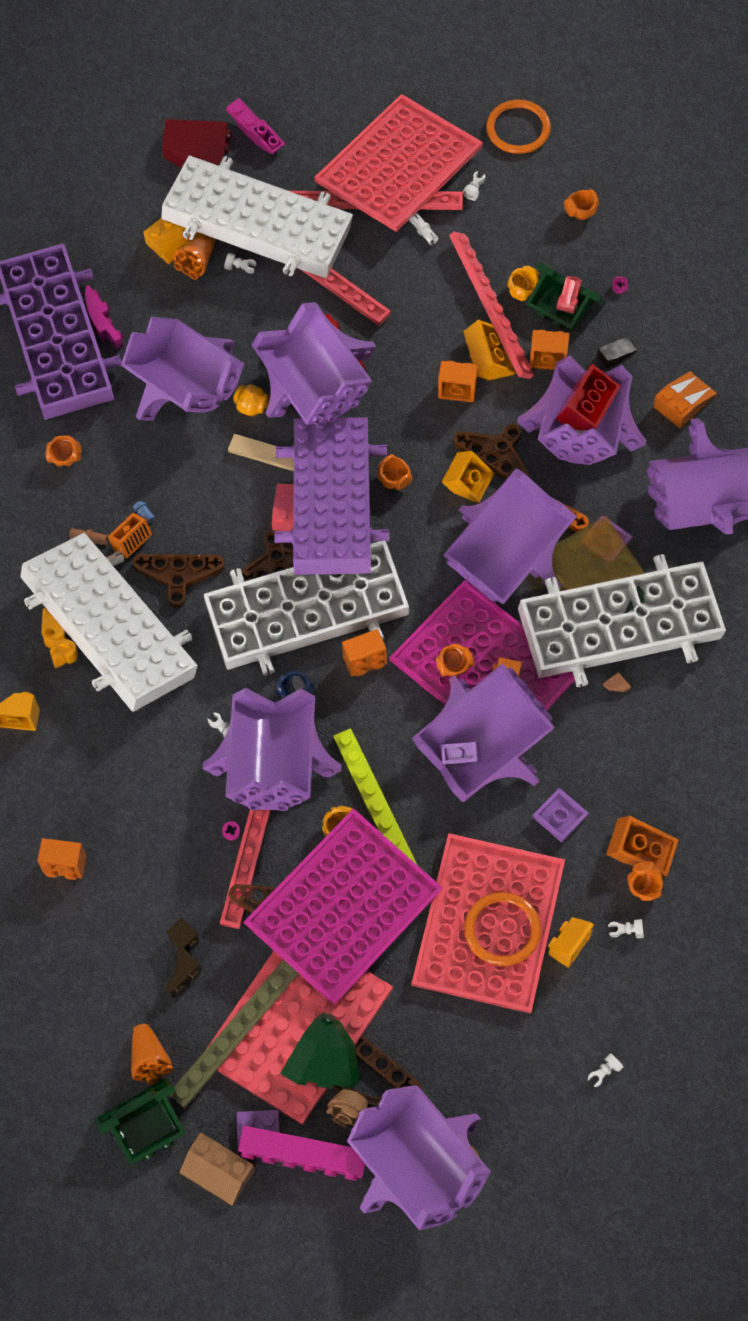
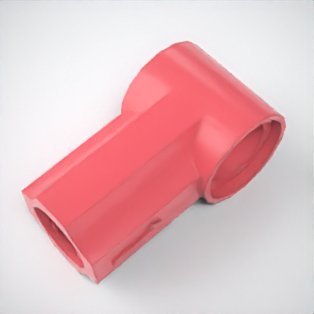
(568, 299)

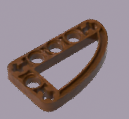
(386, 1073)

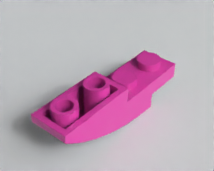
(254, 128)
(100, 318)

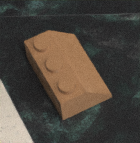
(216, 1169)

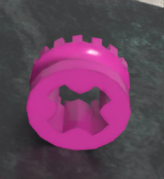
(623, 289)
(234, 825)

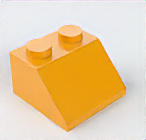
(468, 476)
(19, 712)
(570, 941)

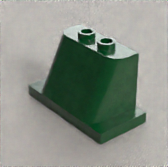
(546, 295)
(143, 1122)

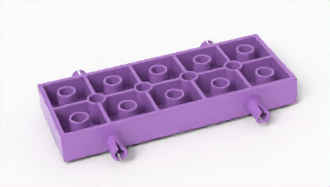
(55, 332)
(331, 497)

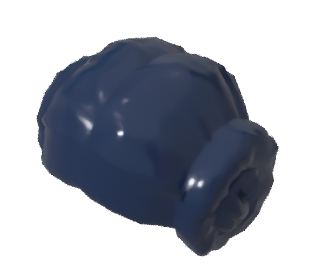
(292, 682)

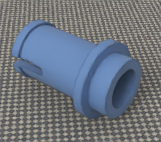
(141, 509)

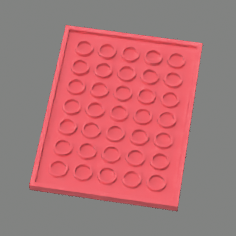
(398, 162)
(467, 874)
(269, 1044)

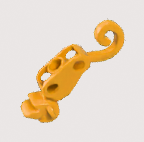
(56, 638)

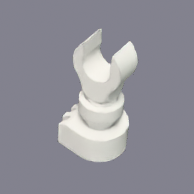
(471, 191)
(231, 260)
(223, 727)
(637, 927)
(612, 1063)

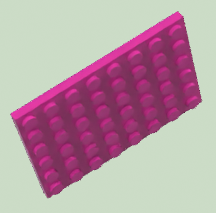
(488, 632)
(343, 906)

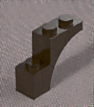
(187, 967)

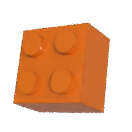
(548, 348)
(457, 381)
(364, 653)
(62, 859)

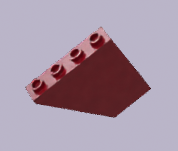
(195, 138)

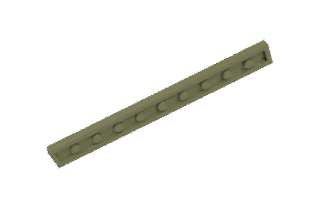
(233, 1034)

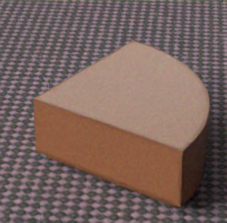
(617, 683)

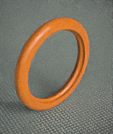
(514, 149)
(495, 959)

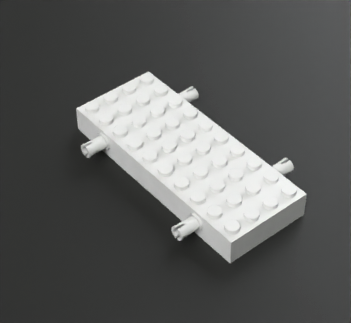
(257, 216)
(294, 611)
(108, 621)
(590, 627)

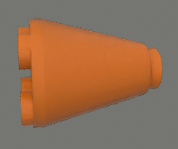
(194, 256)
(148, 1056)

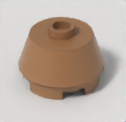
(346, 1107)

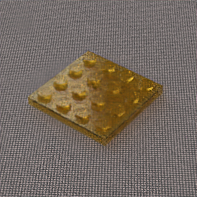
(593, 557)

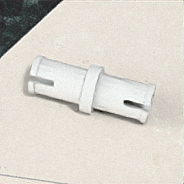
(423, 229)

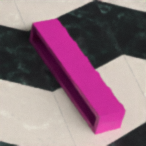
(301, 1152)

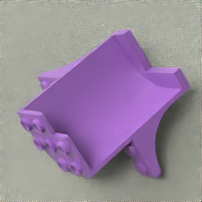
(181, 367)
(313, 367)
(593, 444)
(701, 487)
(509, 538)
(499, 716)
(271, 751)
(418, 1157)

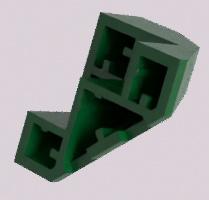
(324, 1056)

